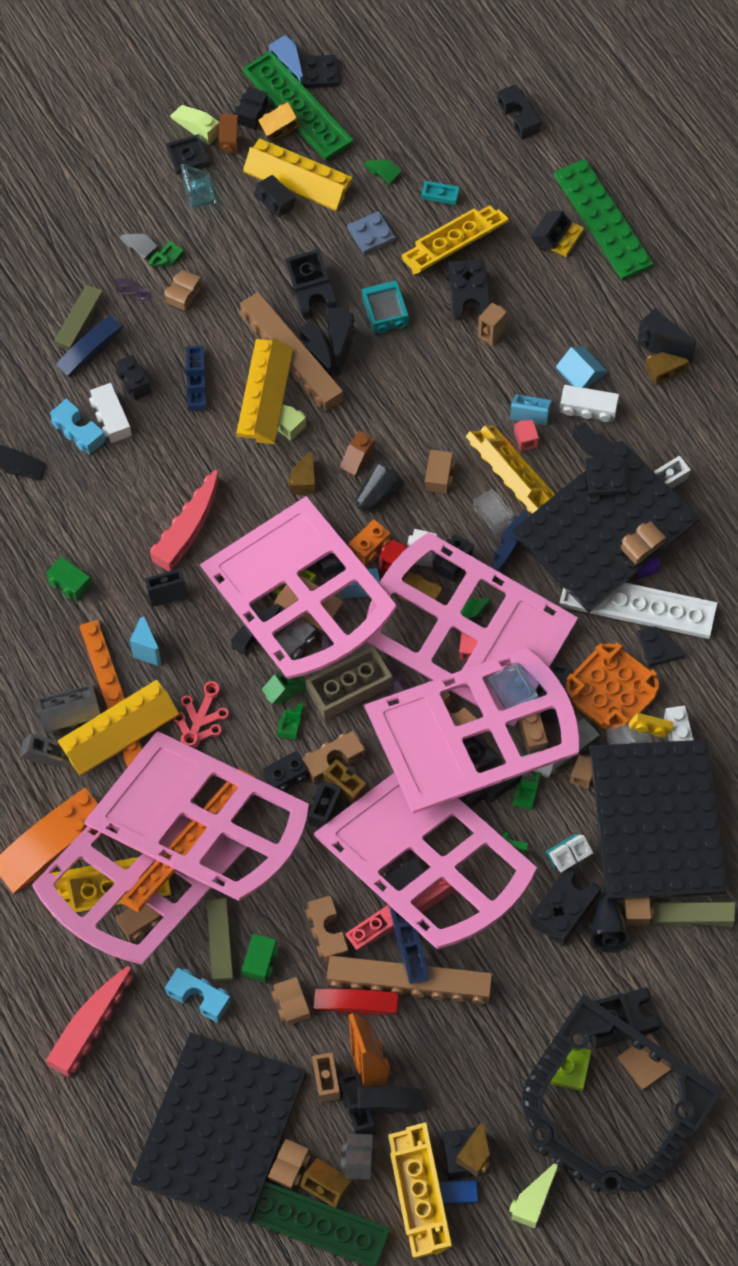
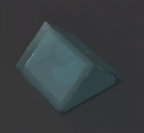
(197, 186)
(512, 686)

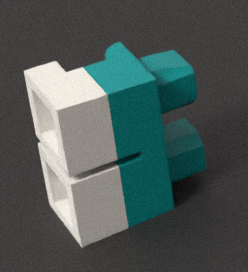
(568, 852)

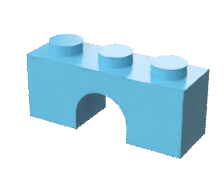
(87, 437)
(184, 984)

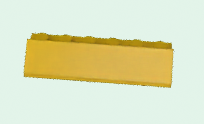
(298, 174)
(453, 237)
(265, 391)
(511, 467)
(118, 727)
(86, 886)
(419, 1191)

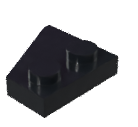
(658, 647)

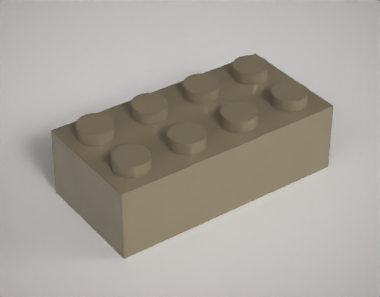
(349, 683)

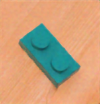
(440, 193)

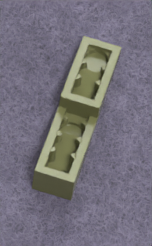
(78, 317)
(694, 913)
(219, 940)

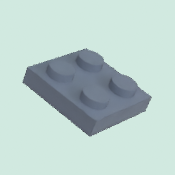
(371, 233)

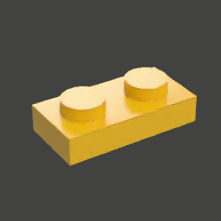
(569, 240)
(651, 725)

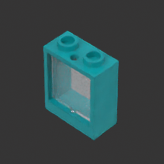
(385, 307)

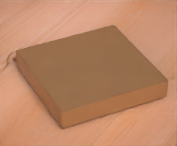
(641, 1067)

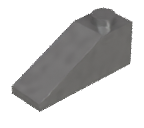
(587, 737)
(44, 751)

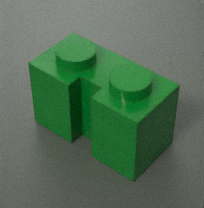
(69, 578)
(259, 958)

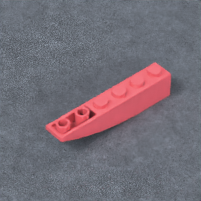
(186, 526)
(381, 923)
(87, 1024)

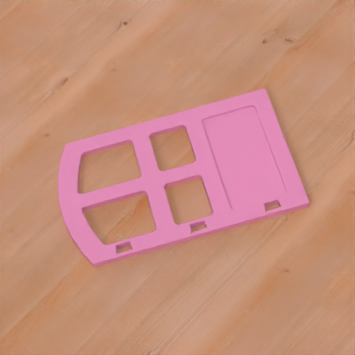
(275, 557)
(515, 626)
(429, 748)
(160, 790)
(384, 827)
(218, 859)

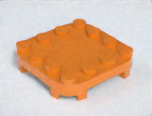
(611, 686)

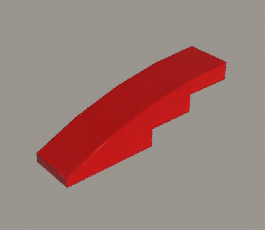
(356, 1001)

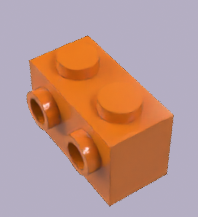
(370, 542)

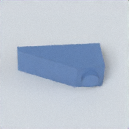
(287, 54)

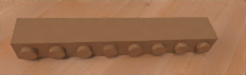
(303, 364)
(391, 977)

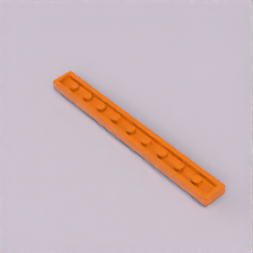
(106, 676)
(159, 872)

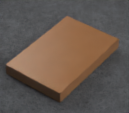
(288, 598)

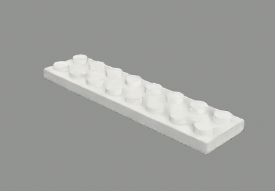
(653, 608)

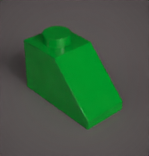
(281, 689)

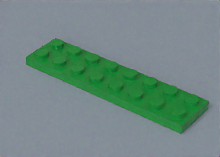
(282, 87)
(603, 219)

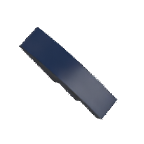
(93, 342)
(196, 378)
(509, 546)
(410, 949)

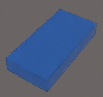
(459, 1192)

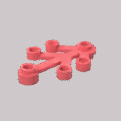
(201, 719)

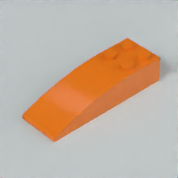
(45, 841)
(367, 1053)

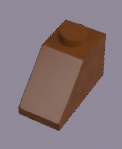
(228, 133)
(357, 453)

